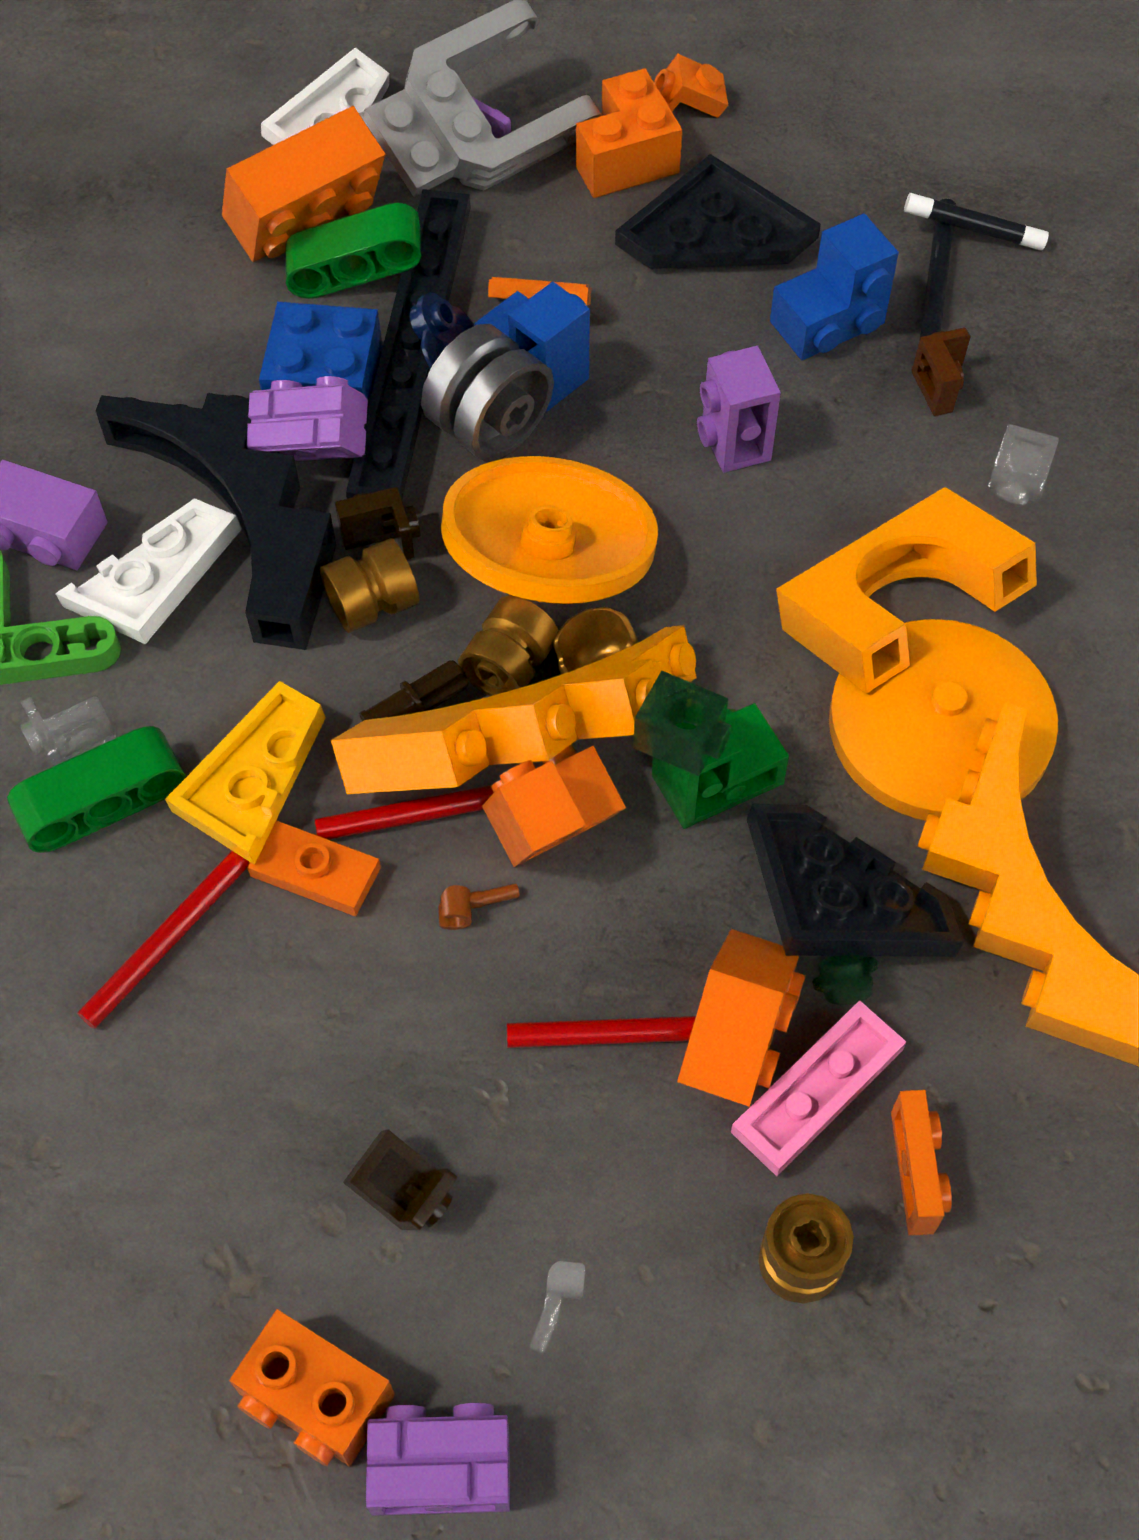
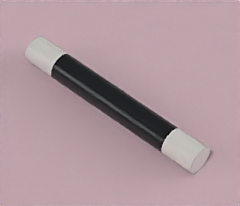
(976, 221)

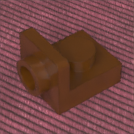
(939, 368)

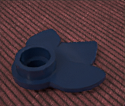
(437, 324)

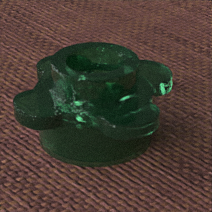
(845, 979)

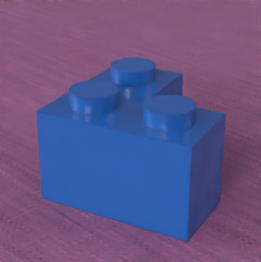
(844, 292)
(552, 329)

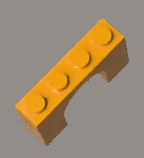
(936, 539)

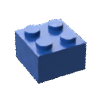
(321, 342)

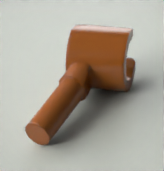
(458, 900)

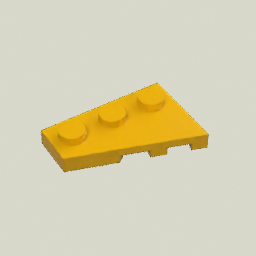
(250, 772)

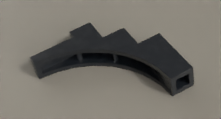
(255, 486)

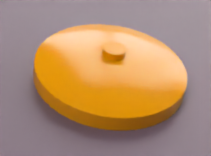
(549, 529)
(921, 728)

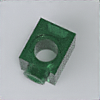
(677, 702)

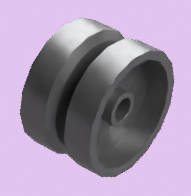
(487, 392)

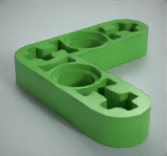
(78, 631)

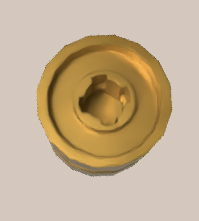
(370, 585)
(511, 644)
(805, 1248)

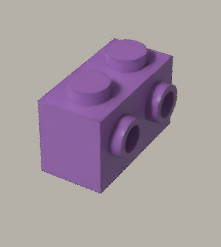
(739, 409)

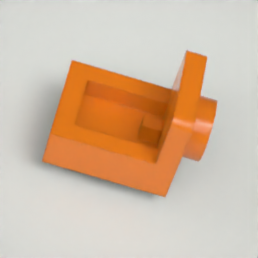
(693, 85)

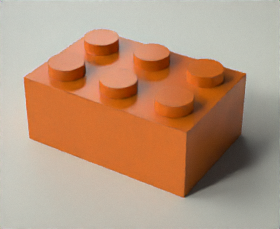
(302, 183)

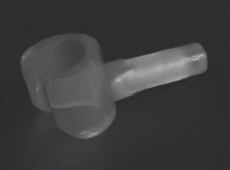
(563, 1282)

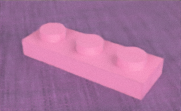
(817, 1087)

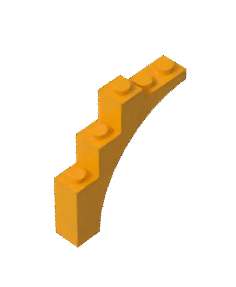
(515, 726)
(986, 845)

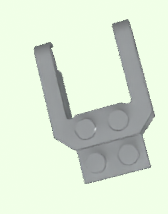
(436, 126)

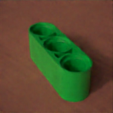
(353, 250)
(95, 789)

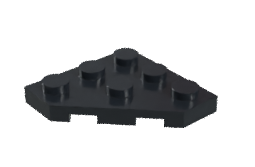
(716, 221)
(844, 894)

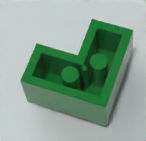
(747, 768)

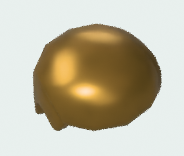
(592, 637)

